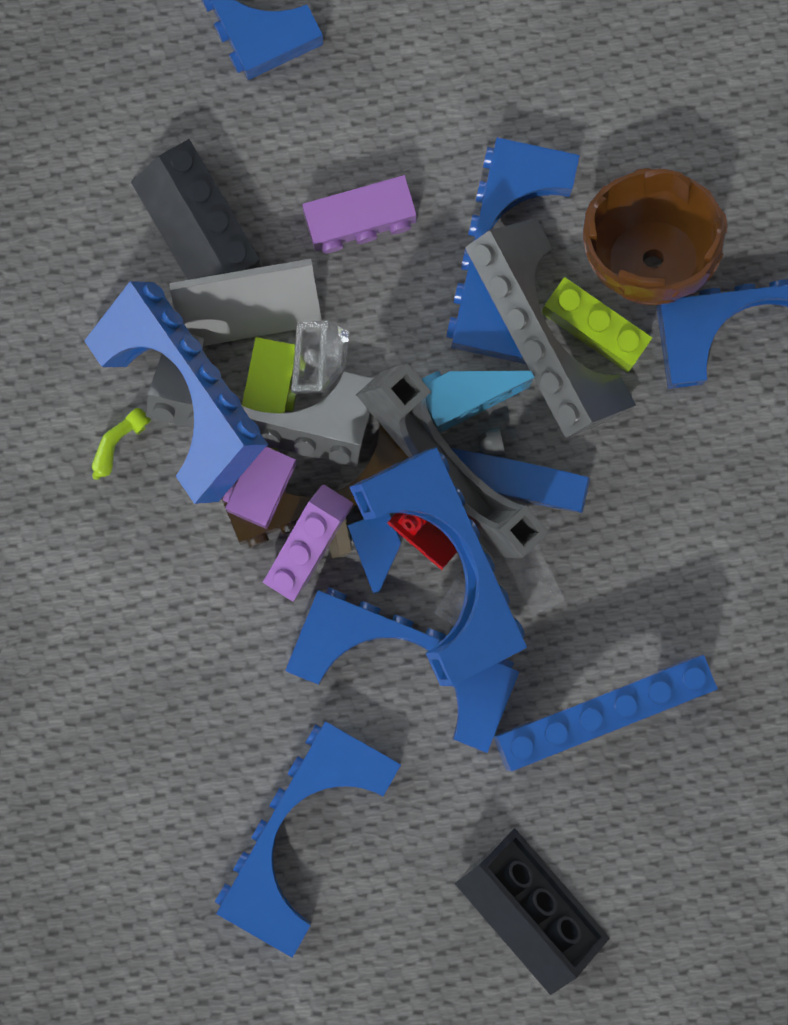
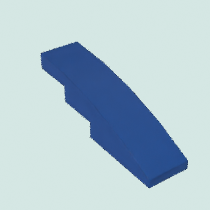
(528, 481)

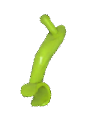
(104, 458)

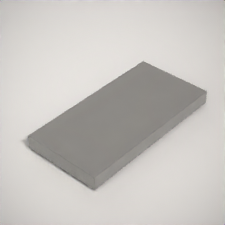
(248, 302)

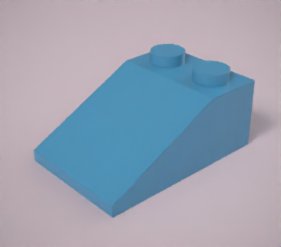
(467, 393)

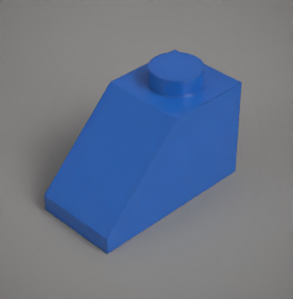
(376, 547)

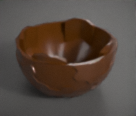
(658, 217)

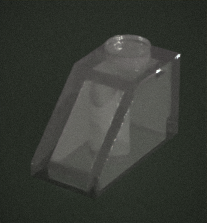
(318, 356)

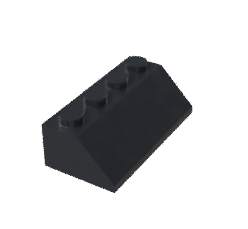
(193, 215)
(533, 912)

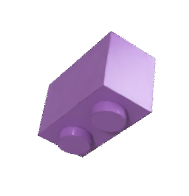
(260, 487)

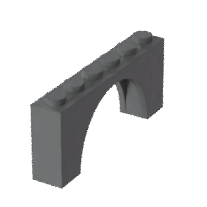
(574, 393)
(399, 405)
(326, 430)

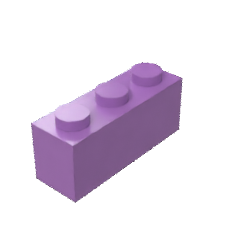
(360, 214)
(308, 542)

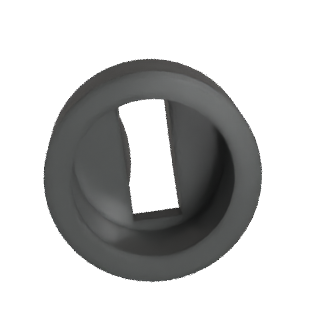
(492, 442)

